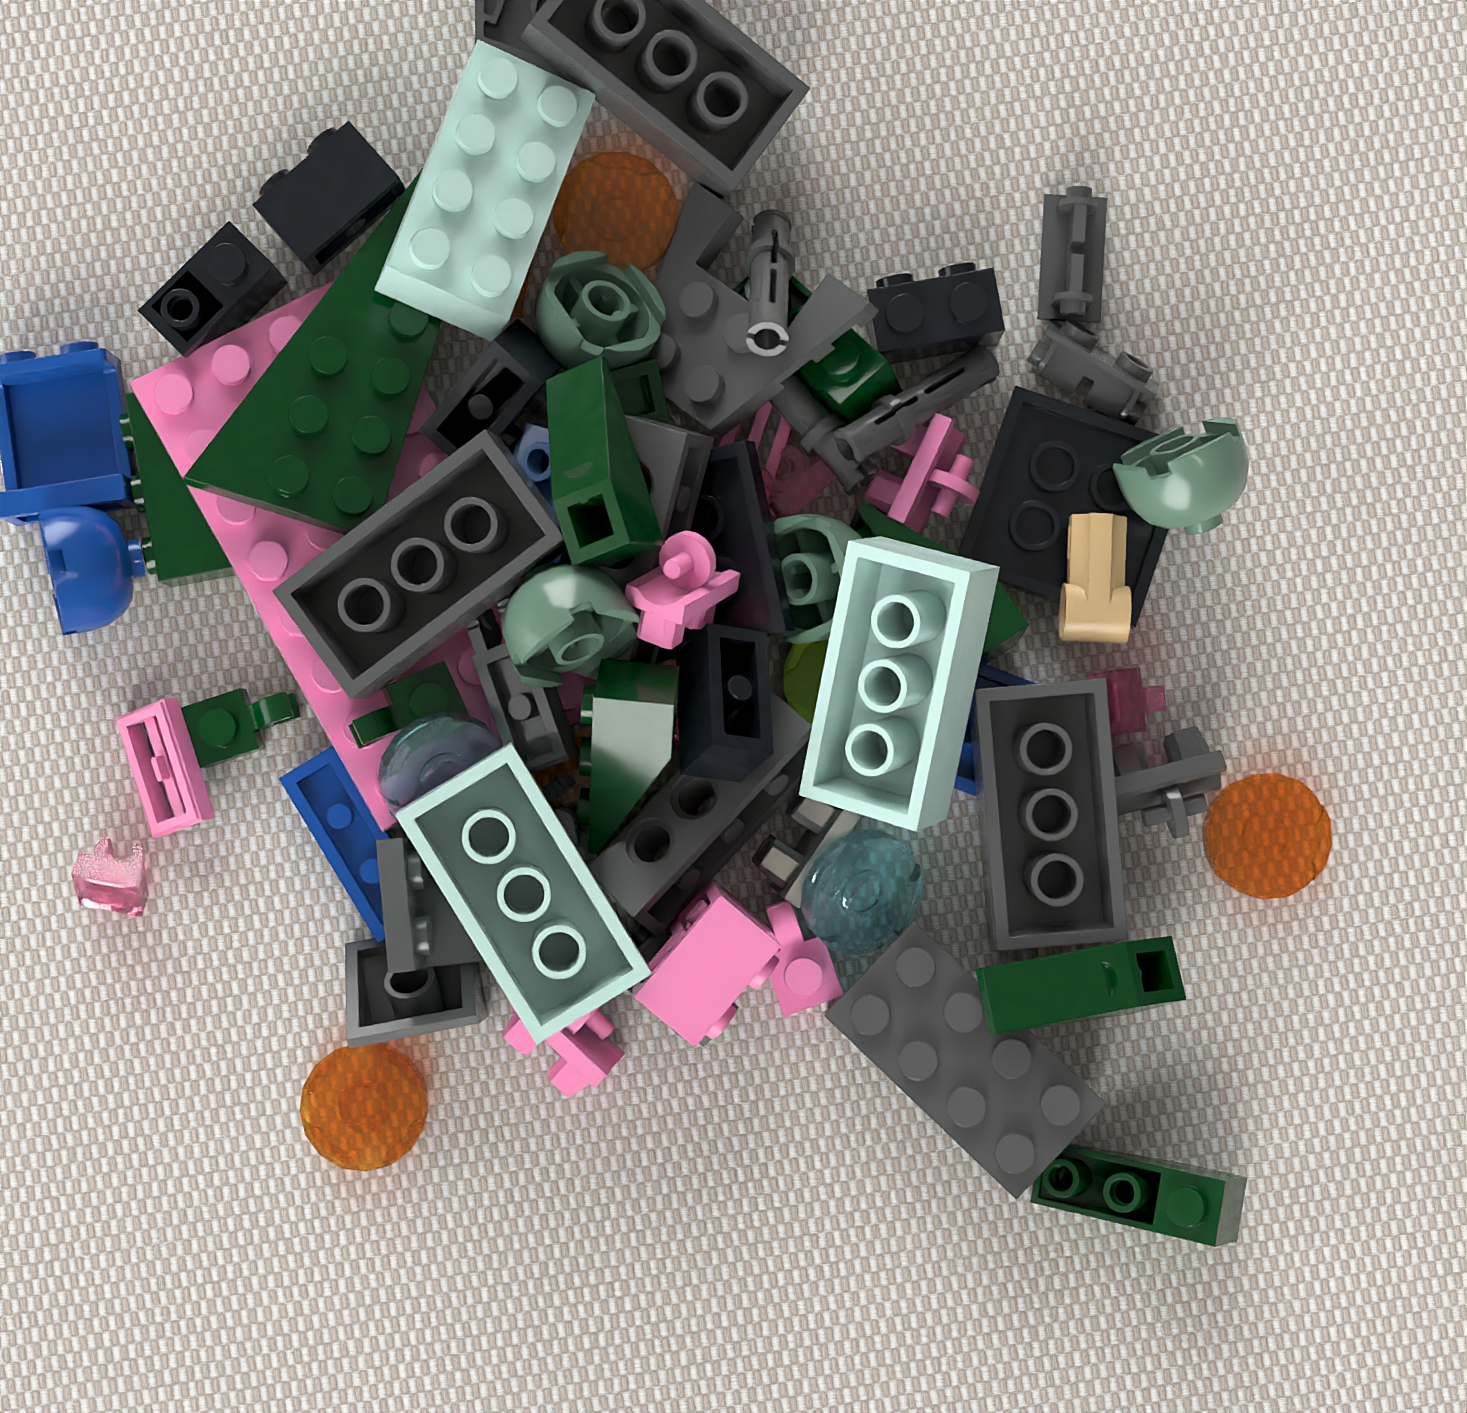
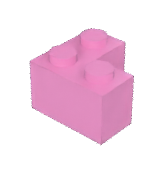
(707, 964)

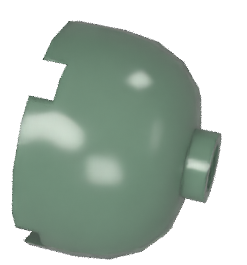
(597, 311)
(1186, 477)
(812, 566)
(566, 621)

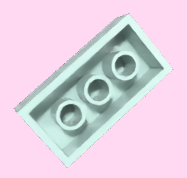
(485, 192)
(898, 681)
(523, 893)

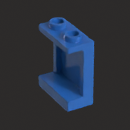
(63, 432)

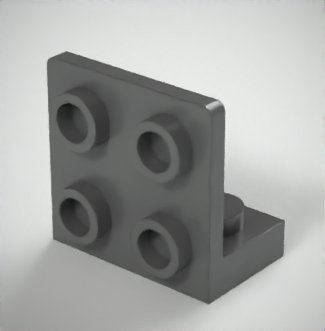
(416, 914)

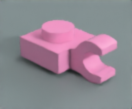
(804, 966)

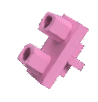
(933, 480)
(680, 590)
(583, 1048)

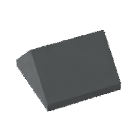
(406, 1003)

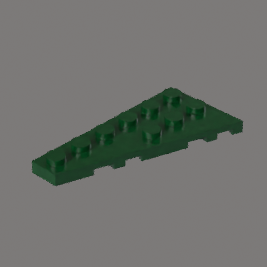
(333, 405)

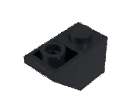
(213, 292)

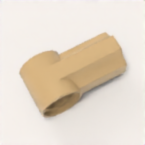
(1095, 598)

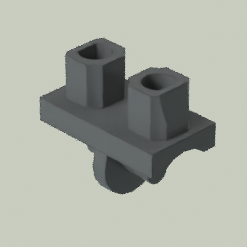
(1169, 790)
(790, 866)

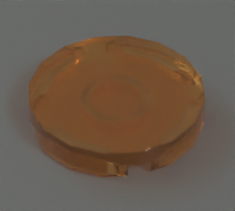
(616, 208)
(1267, 836)
(364, 1106)

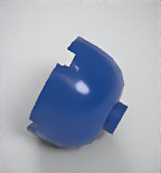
(88, 566)

